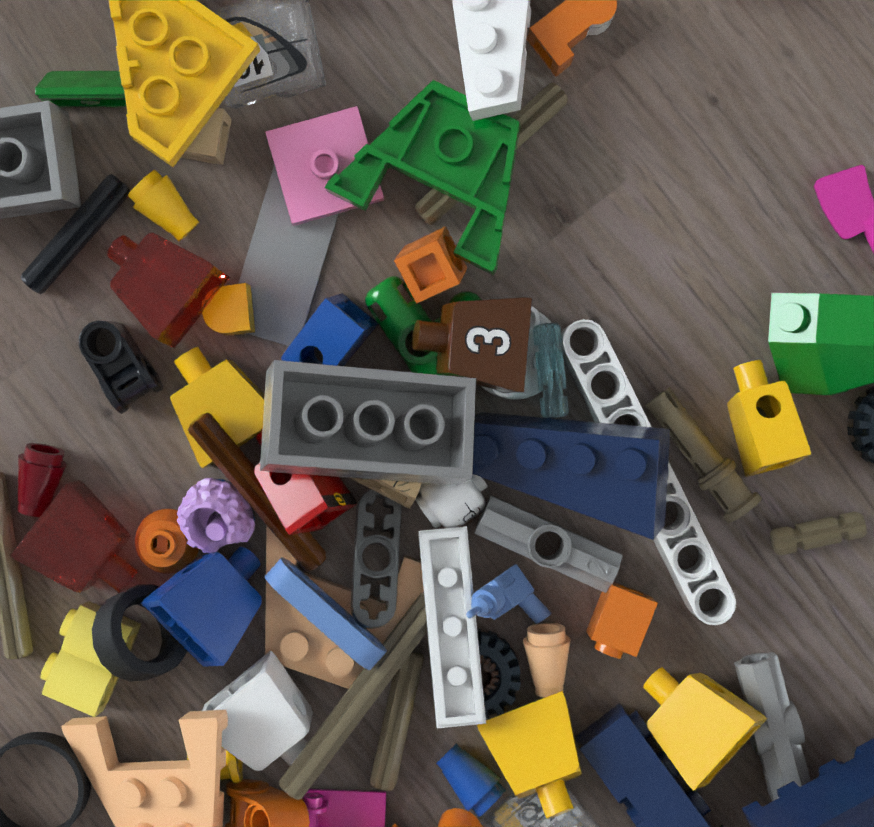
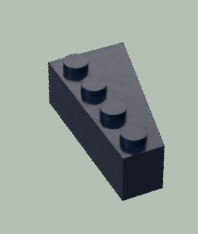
(579, 465)
(638, 774)
(836, 798)

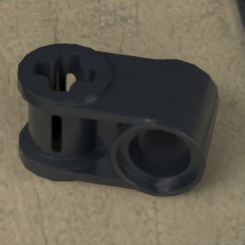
(120, 366)

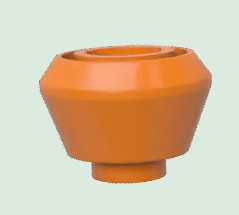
(165, 528)

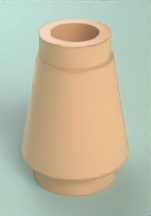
(547, 657)

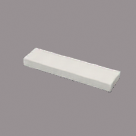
(450, 633)

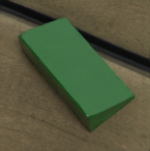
(82, 89)

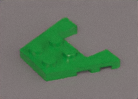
(450, 153)

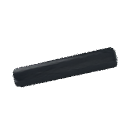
(75, 234)

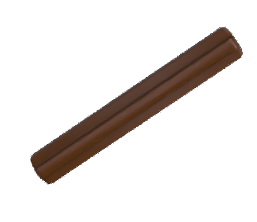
(241, 474)

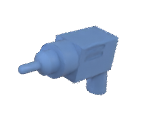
(505, 593)

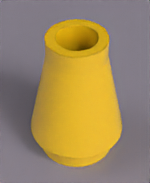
(162, 204)

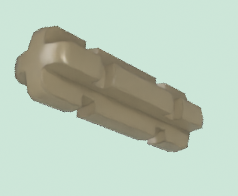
(818, 533)

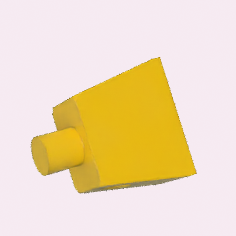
(223, 393)
(770, 440)
(699, 724)
(536, 751)

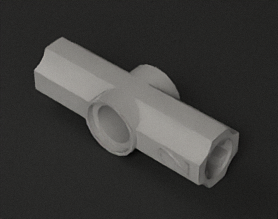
(576, 556)
(782, 733)

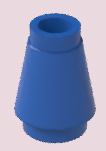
(471, 780)

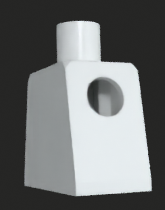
(264, 715)

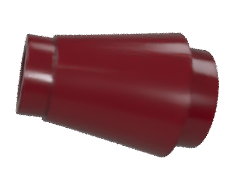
(38, 477)

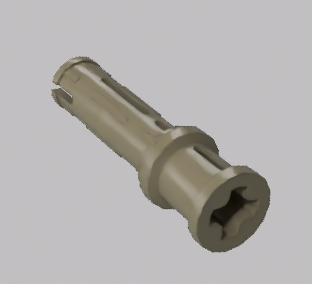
(714, 471)

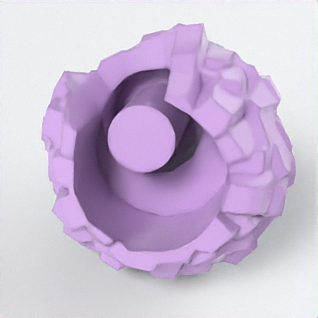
(215, 515)

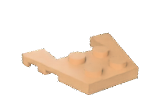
(306, 648)
(156, 791)

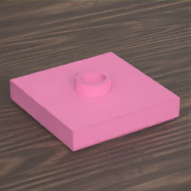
(310, 155)

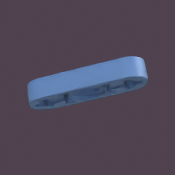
(325, 613)

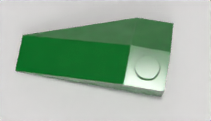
(822, 341)

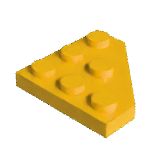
(175, 69)

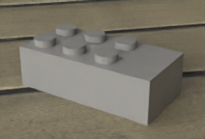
(36, 160)
(367, 423)

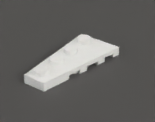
(492, 53)

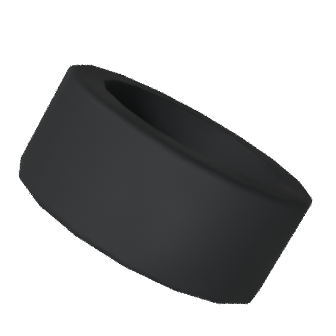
(112, 648)

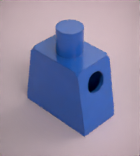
(335, 329)
(208, 604)

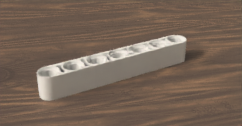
(686, 528)

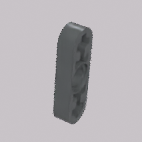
(359, 593)

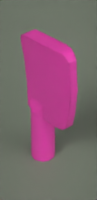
(848, 203)

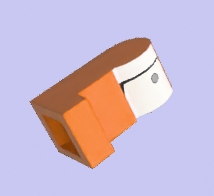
(567, 26)

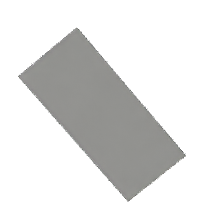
(284, 266)

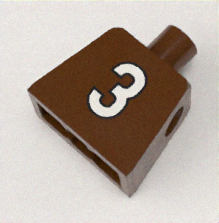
(480, 341)

